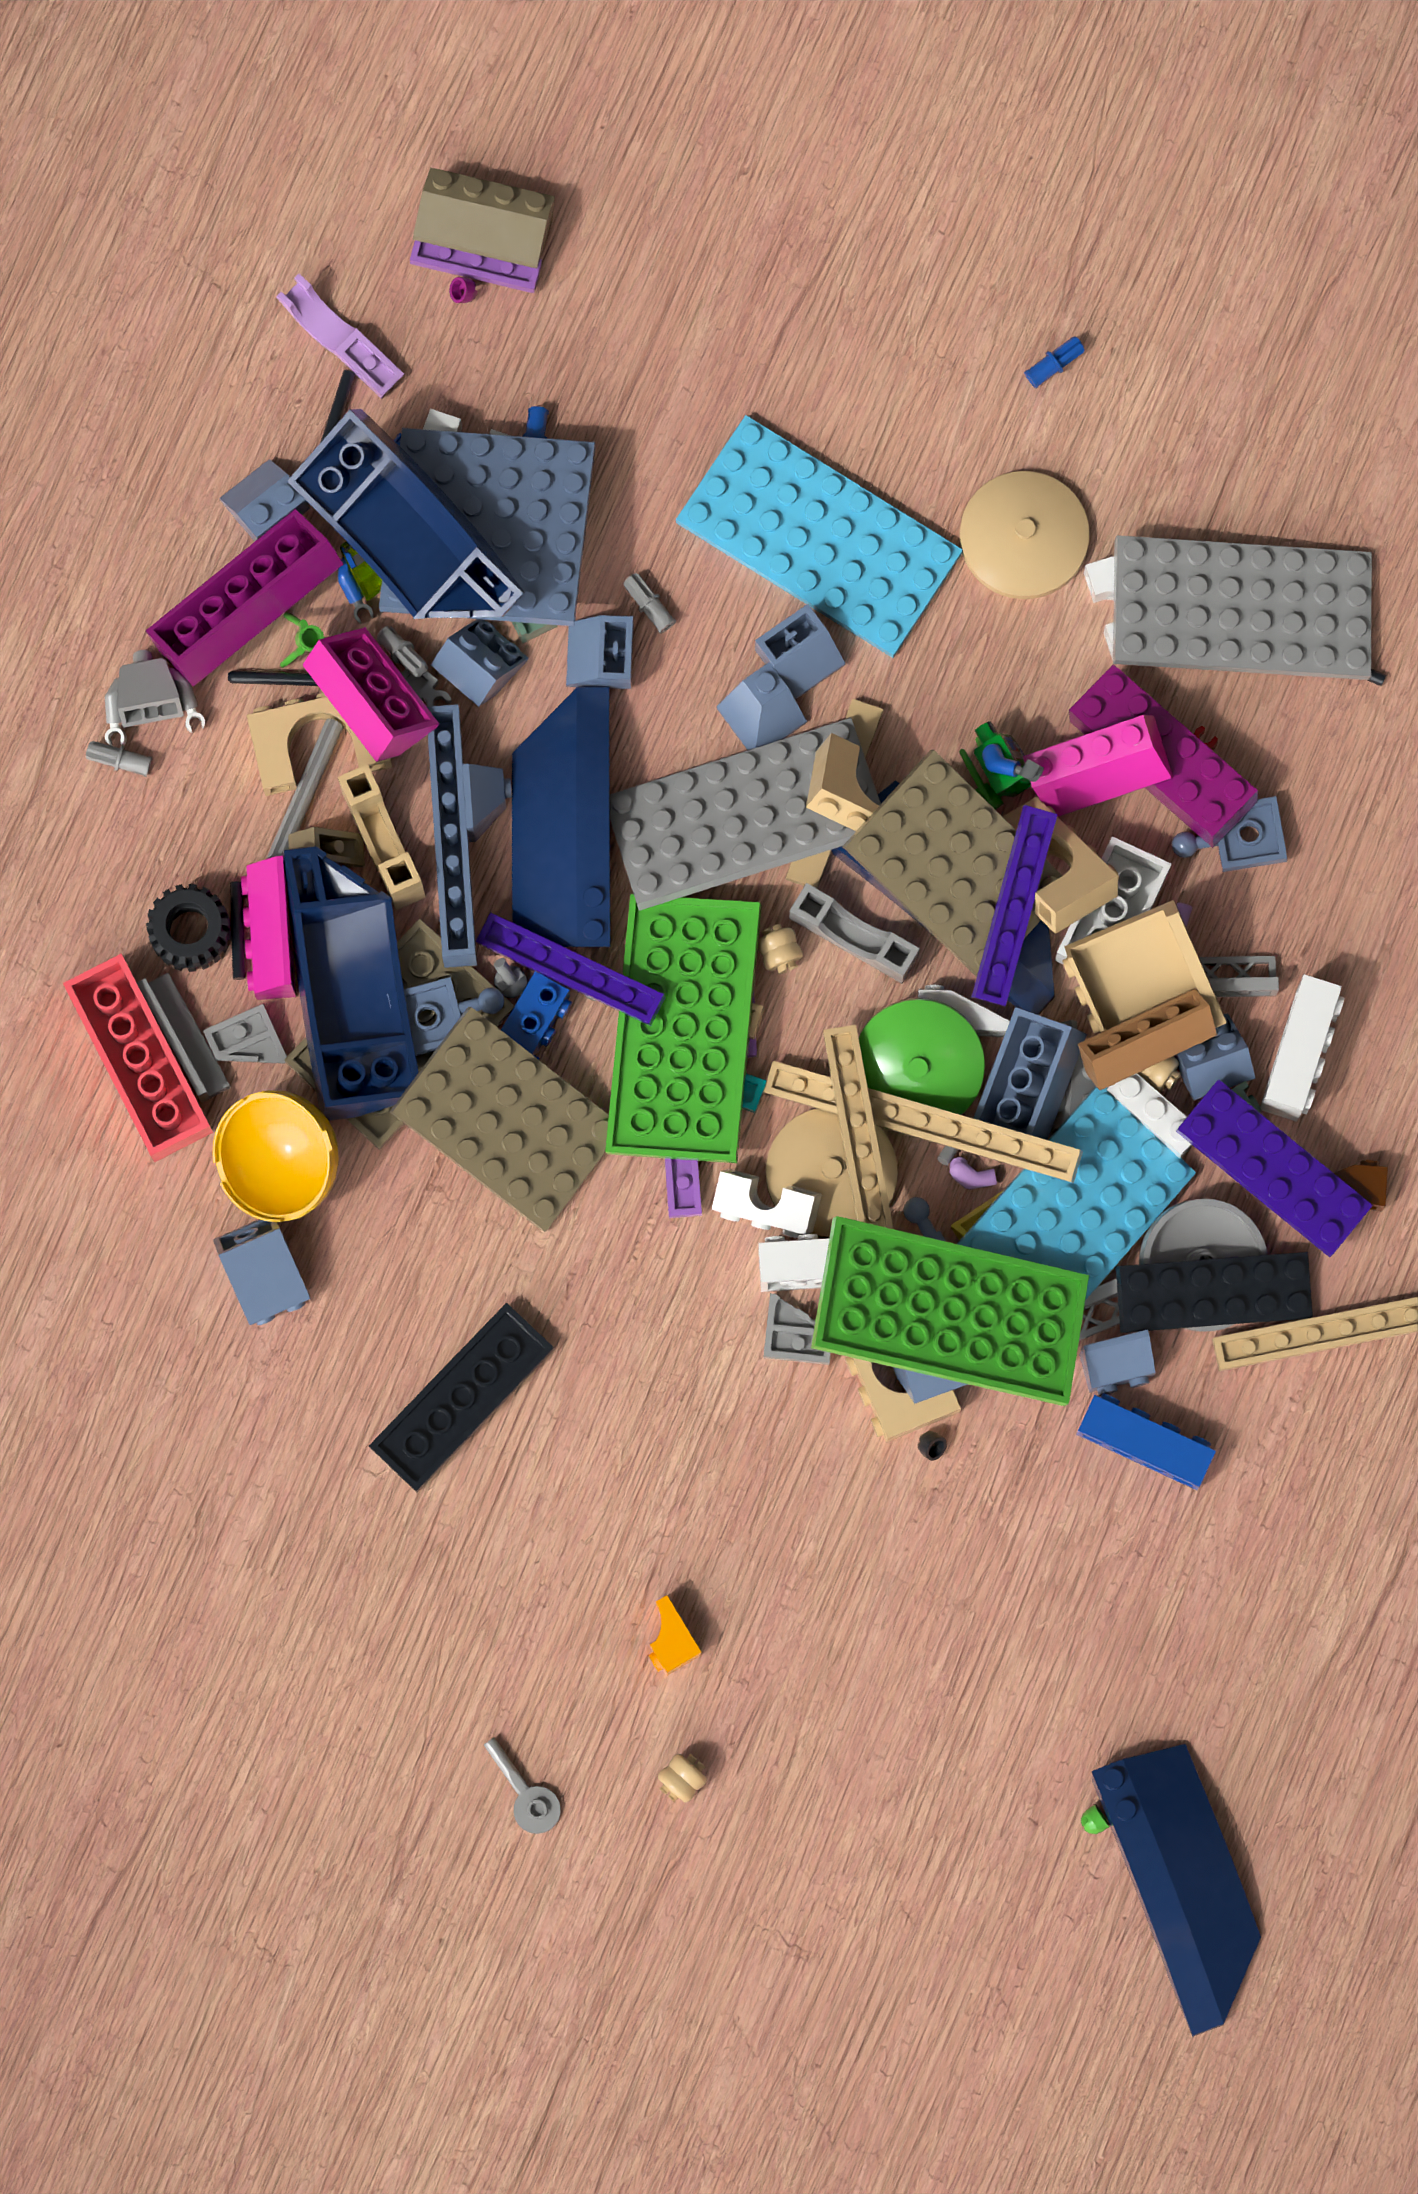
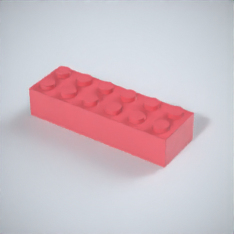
(137, 1058)

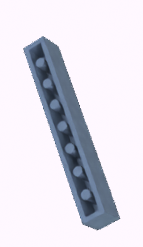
(451, 839)

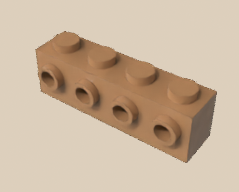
(1141, 1043)

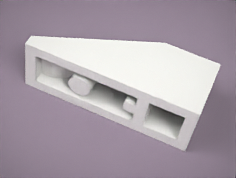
(983, 1020)

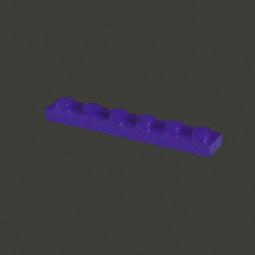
(1014, 905)
(570, 969)

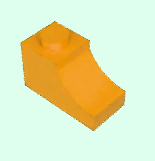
(674, 1643)

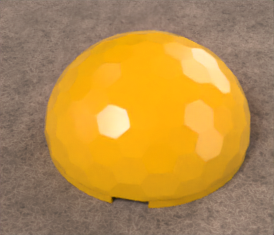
(275, 1155)

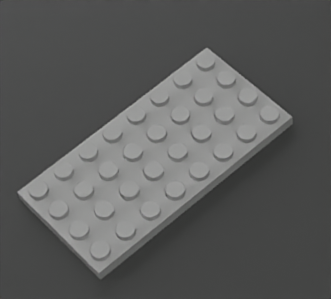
(1242, 607)
(728, 818)

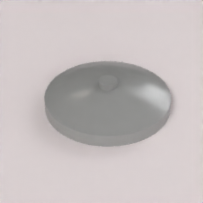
(1200, 1232)

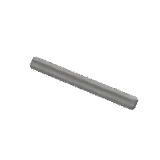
(306, 786)

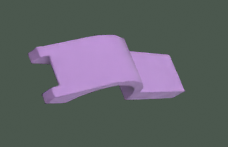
(340, 337)

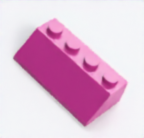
(369, 693)
(1101, 765)
(270, 930)

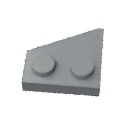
(246, 1038)
(791, 1334)

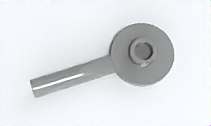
(535, 1807)

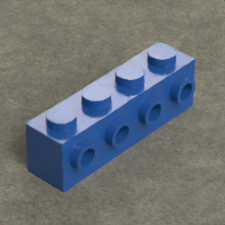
(536, 1013)
(1146, 1442)

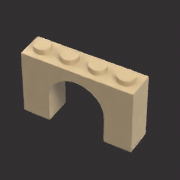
(274, 730)
(834, 784)
(380, 837)
(1083, 888)
(895, 1411)

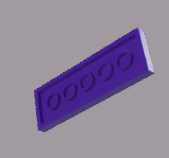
(1274, 1168)

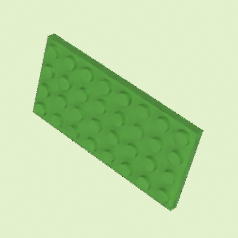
(685, 1075)
(950, 1311)

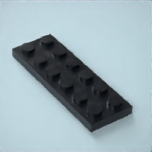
(1214, 1292)
(461, 1397)

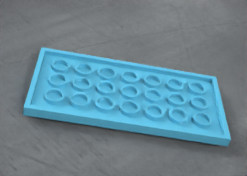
(819, 536)
(1090, 1223)

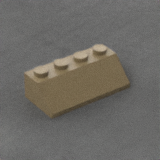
(484, 218)

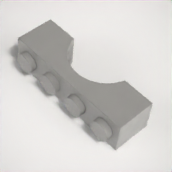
(835, 924)

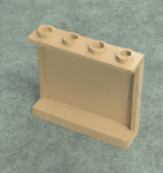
(1138, 968)

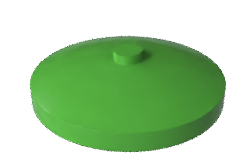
(923, 1054)

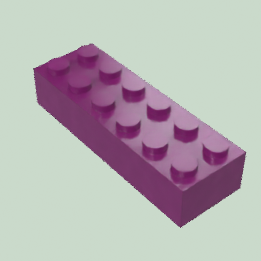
(244, 597)
(1203, 786)

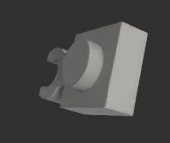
(425, 686)

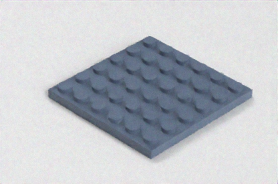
(524, 501)

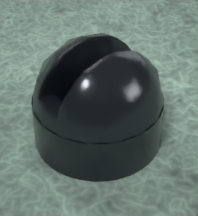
(932, 1445)

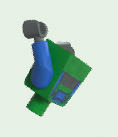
(1004, 762)

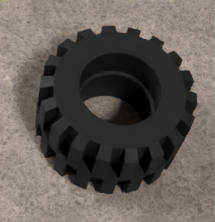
(180, 902)

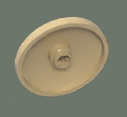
(1024, 535)
(813, 1157)

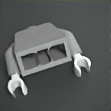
(147, 694)

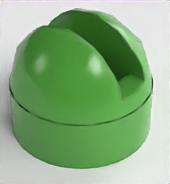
(1094, 1820)

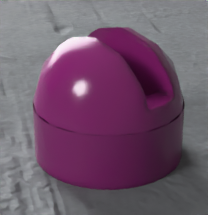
(462, 284)

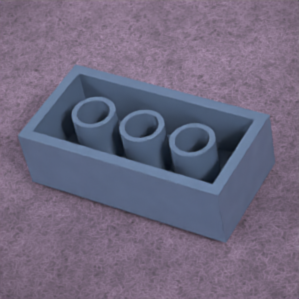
(1030, 1074)

